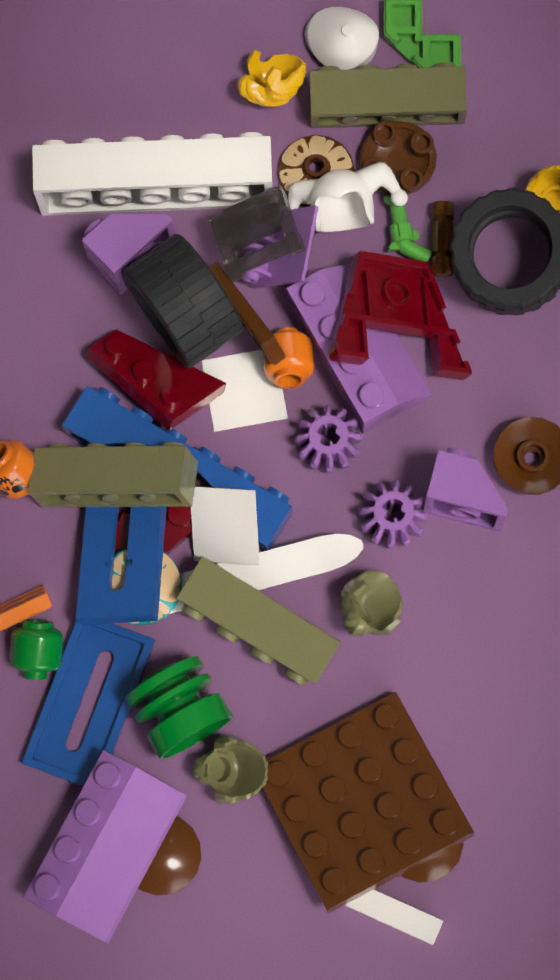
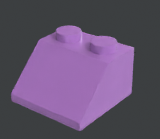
(121, 240)
(464, 491)

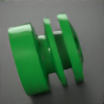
(178, 707)

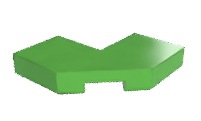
(405, 35)

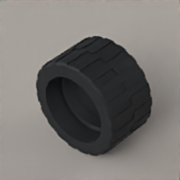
(477, 217)
(183, 300)

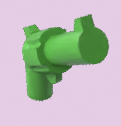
(403, 235)

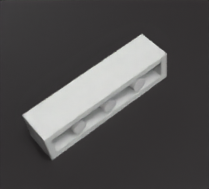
(398, 915)

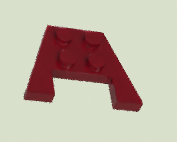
(395, 298)

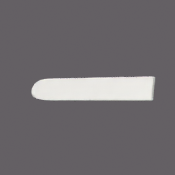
(293, 562)

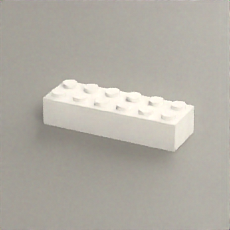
(150, 174)

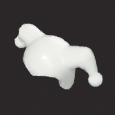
(346, 196)

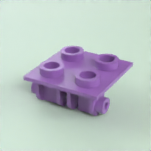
(289, 267)

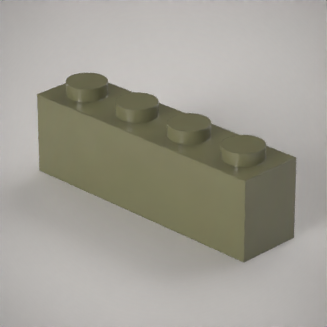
(392, 94)
(113, 475)
(258, 620)

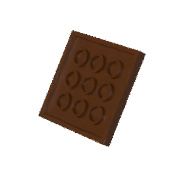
(363, 802)

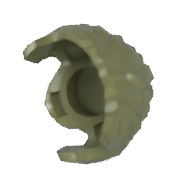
(371, 604)
(232, 770)

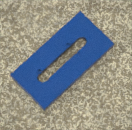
(141, 590)
(47, 745)

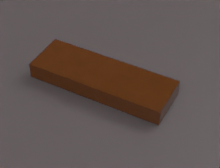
(249, 318)

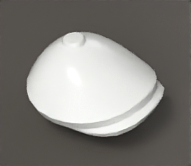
(342, 37)

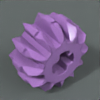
(343, 433)
(377, 514)

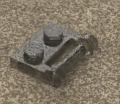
(251, 222)

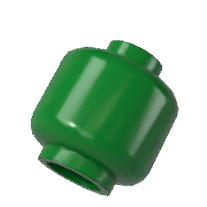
(36, 648)

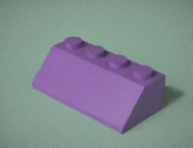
(382, 384)
(105, 846)

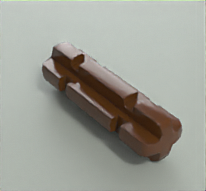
(441, 236)

